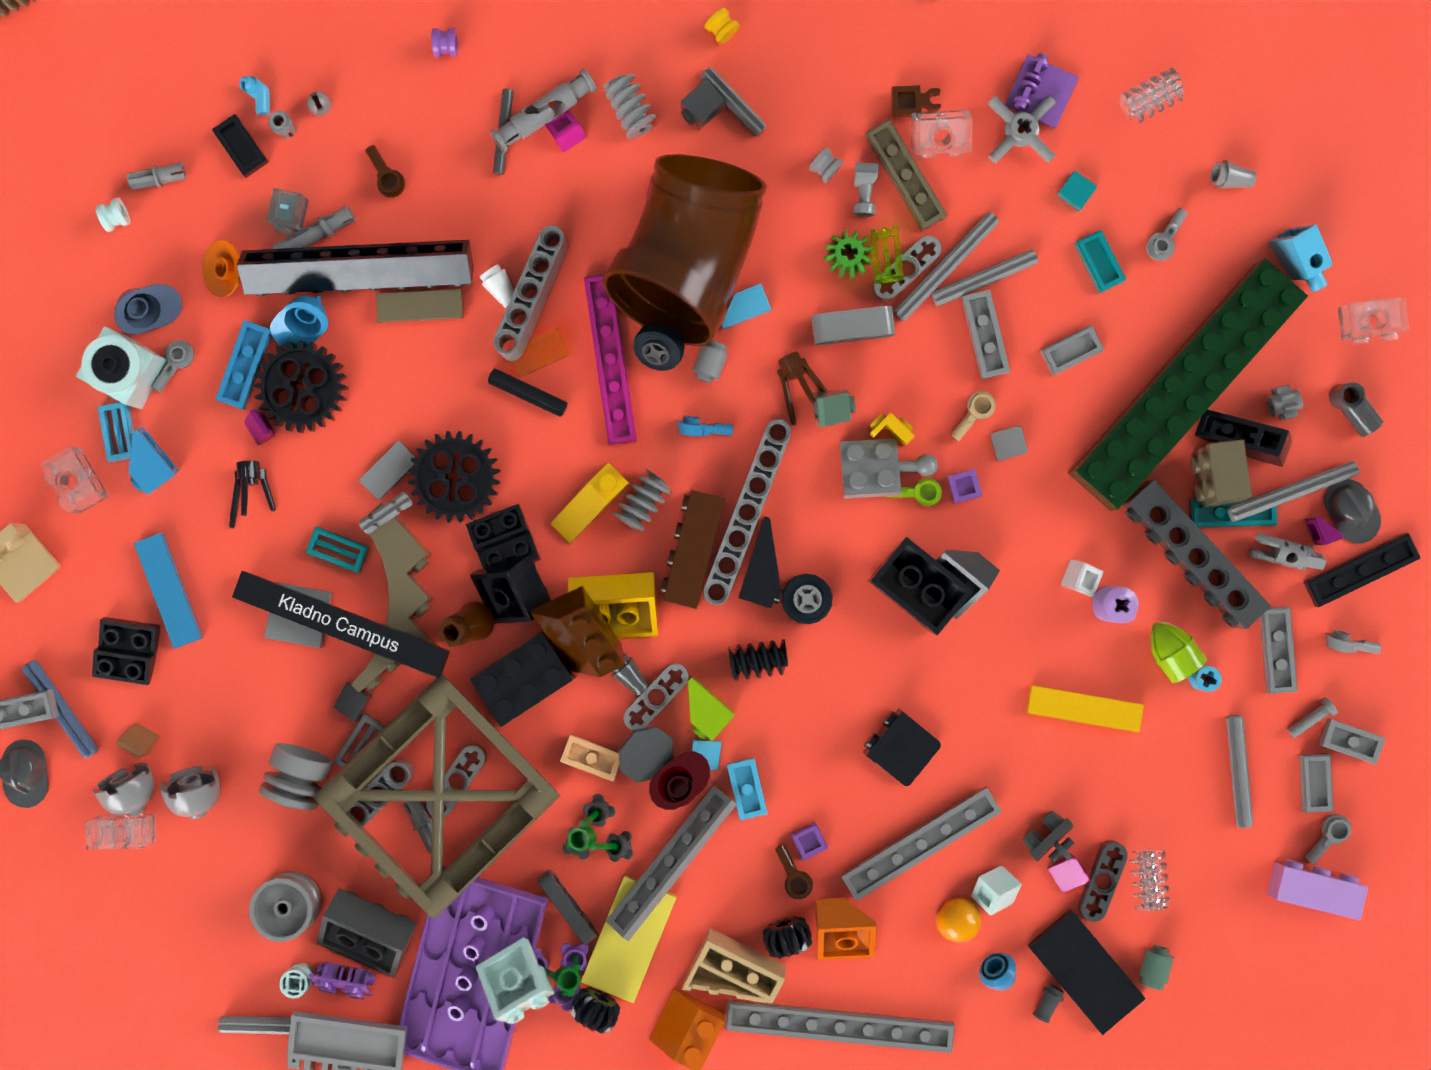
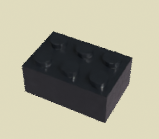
(522, 678)

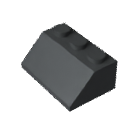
(366, 932)

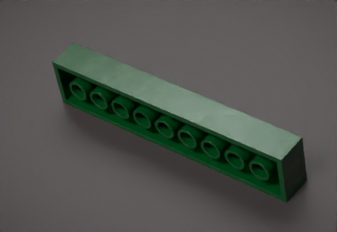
(1188, 384)

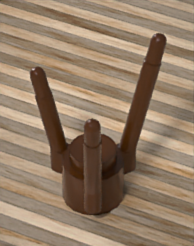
(794, 368)

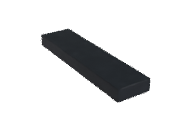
(1362, 570)

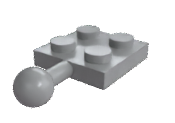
(874, 470)

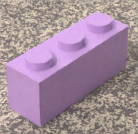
(1317, 889)

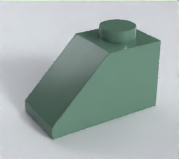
(833, 407)

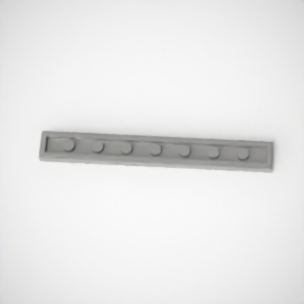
(839, 1026)

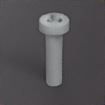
(1312, 718)

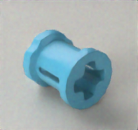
(1213, 682)

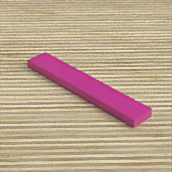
(610, 363)

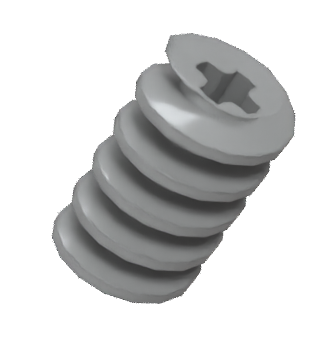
(629, 105)
(642, 501)

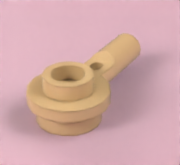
(979, 406)

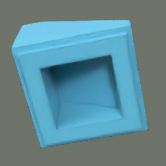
(709, 750)

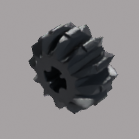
(787, 937)
(595, 1010)

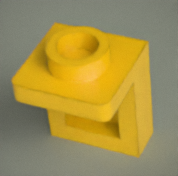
(898, 428)

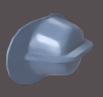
(147, 308)

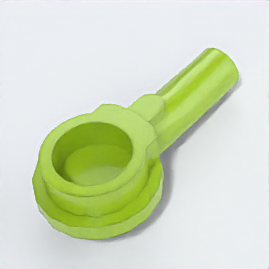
(926, 492)

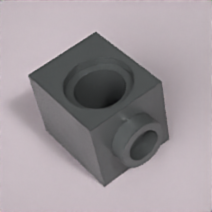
(702, 105)

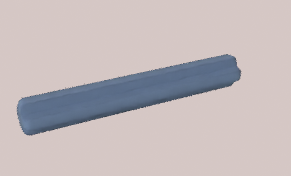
(66, 718)

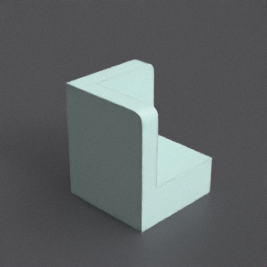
(996, 890)

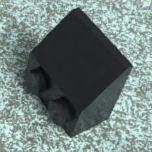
(511, 589)

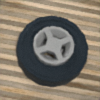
(814, 605)

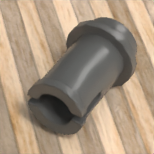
(1048, 1002)

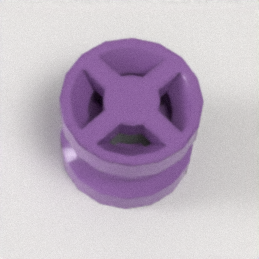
(445, 42)

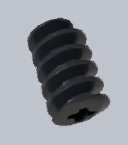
(758, 659)

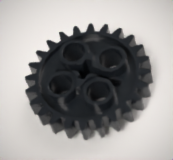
(276, 380)
(428, 472)

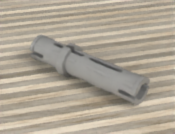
(320, 229)

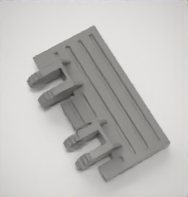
(344, 1043)

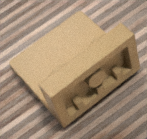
(23, 561)

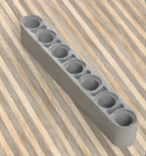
(756, 501)

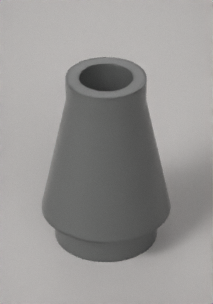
(631, 676)

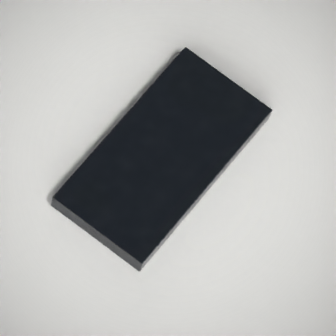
(1086, 971)

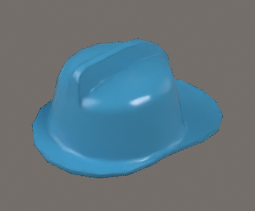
(300, 320)

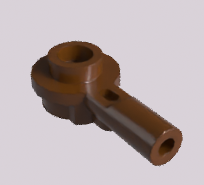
(389, 182)
(798, 883)

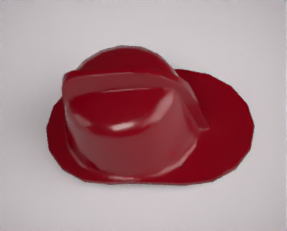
(680, 781)

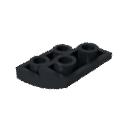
(502, 536)
(126, 651)

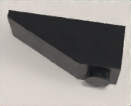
(1260, 440)
(762, 574)

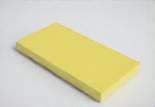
(621, 964)

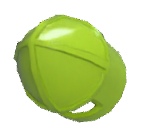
(1175, 651)

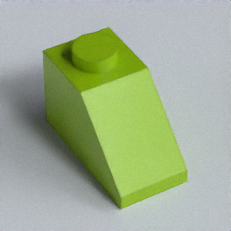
(706, 711)

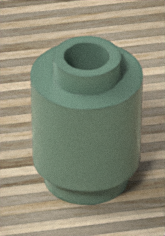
(1156, 967)

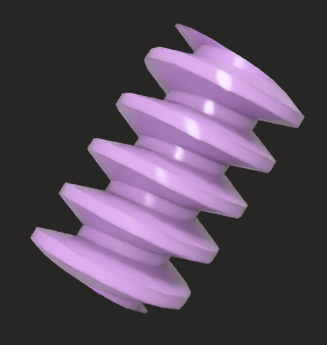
(1125, 604)

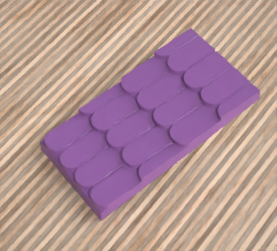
(445, 998)

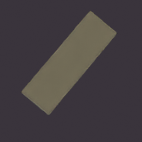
(419, 306)

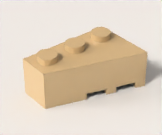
(734, 969)

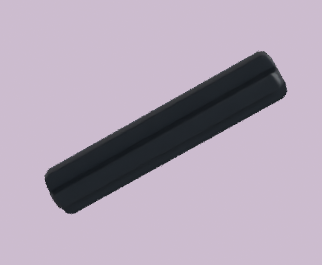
(527, 392)

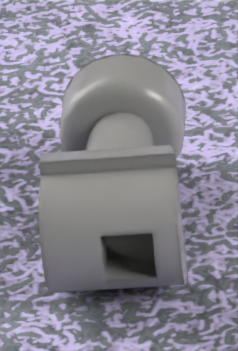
(864, 178)

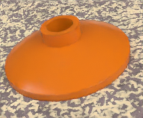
(221, 268)

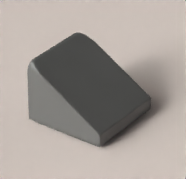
(351, 702)

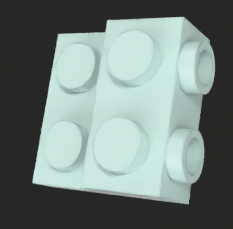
(514, 982)

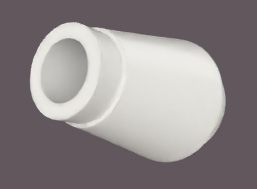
(498, 284)

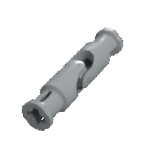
(539, 113)

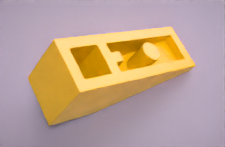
(590, 502)

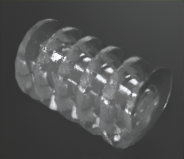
(1152, 94)
(1151, 879)

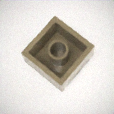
(1221, 474)

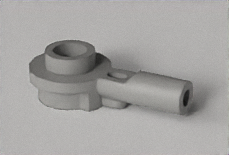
(1161, 245)
(179, 356)
(1341, 642)
(1335, 830)

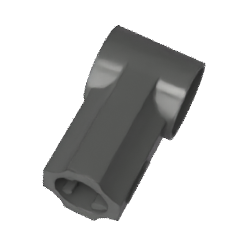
(1358, 409)

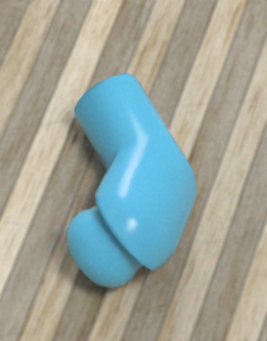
(259, 92)

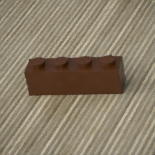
(693, 549)

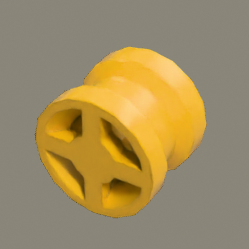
(722, 26)

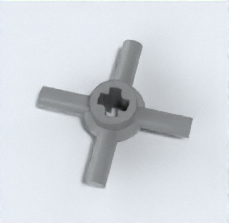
(1028, 137)

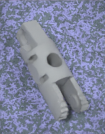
(1288, 553)

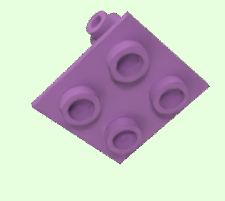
(1036, 82)
(329, 983)

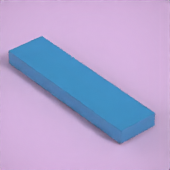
(168, 590)

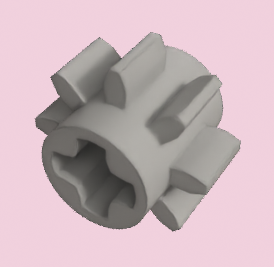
(1284, 402)

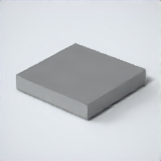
(292, 632)

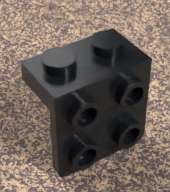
(901, 747)

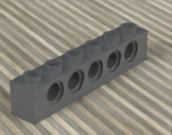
(1249, 603)

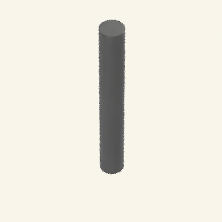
(505, 114)

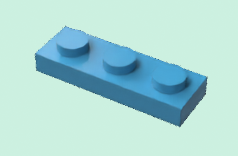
(243, 365)

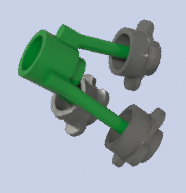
(584, 837)

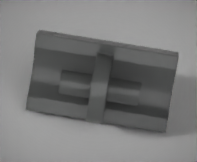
(1040, 846)

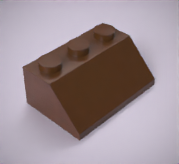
(580, 634)

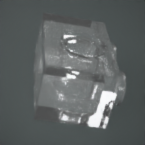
(927, 124)
(1390, 317)
(88, 487)

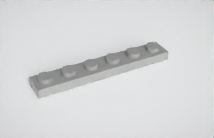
(921, 843)
(670, 863)

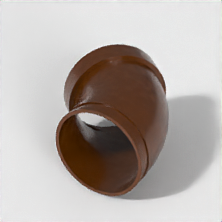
(687, 246)

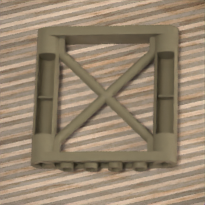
(346, 790)

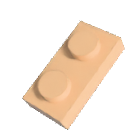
(591, 757)

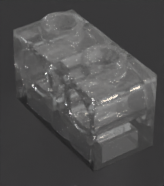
(120, 831)

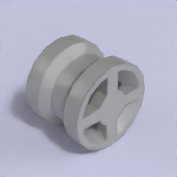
(826, 165)

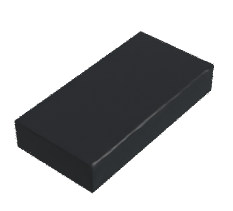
(240, 145)

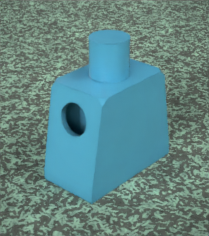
(1303, 255)

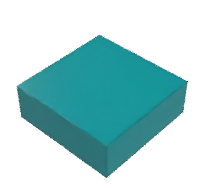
(1077, 190)

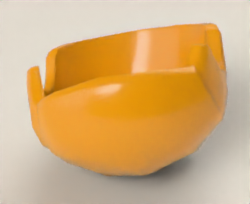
(958, 920)

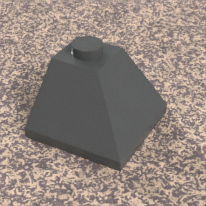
(972, 570)

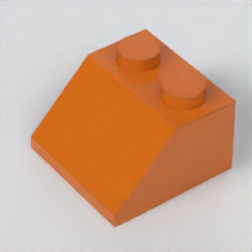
(687, 1029)

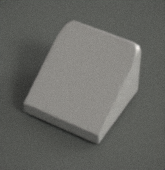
(1009, 443)

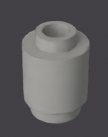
(710, 362)

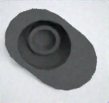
(1353, 511)
(24, 773)

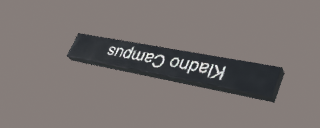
(341, 624)

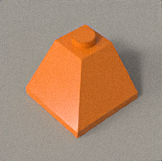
(843, 930)

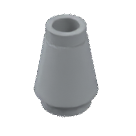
(1230, 175)

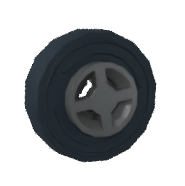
(658, 346)

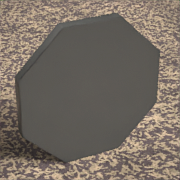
(645, 753)

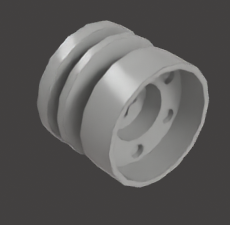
(294, 782)

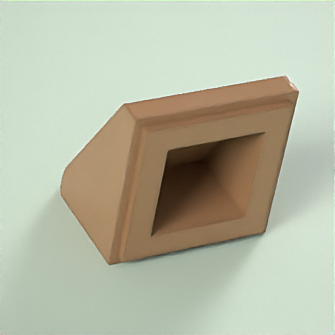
(138, 740)

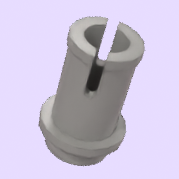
(281, 129)

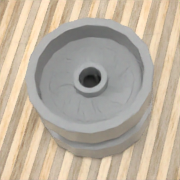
(284, 922)

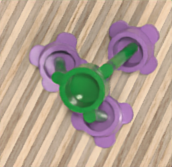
(566, 976)

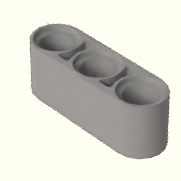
(853, 325)
(386, 781)

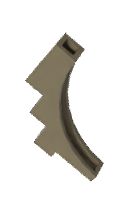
(407, 597)

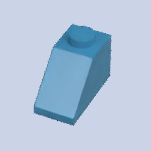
(148, 463)

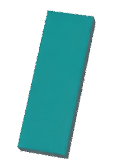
(1219, 517)

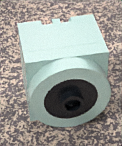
(121, 367)

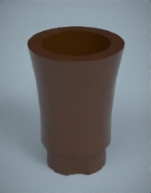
(468, 624)

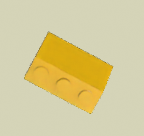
(623, 601)

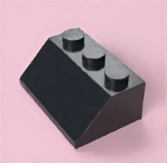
(920, 586)

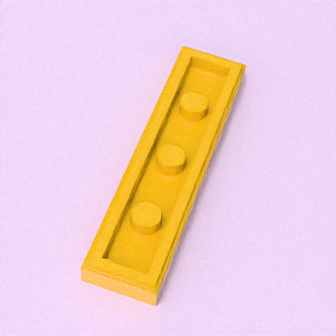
(1084, 708)

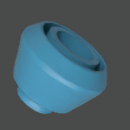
(998, 971)

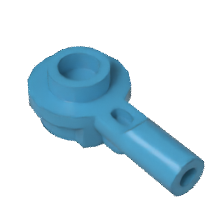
(693, 427)

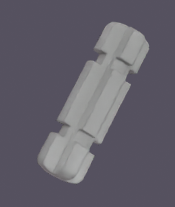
(385, 512)

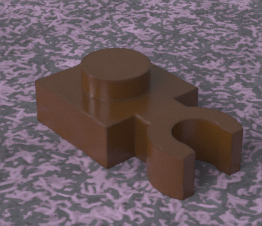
(911, 100)

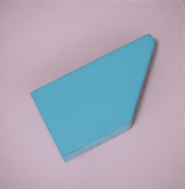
(746, 305)

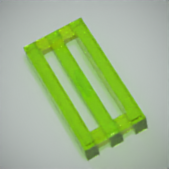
(884, 233)

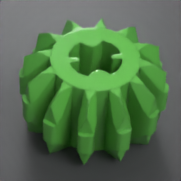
(854, 246)

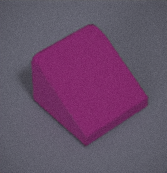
(259, 426)
(1322, 532)

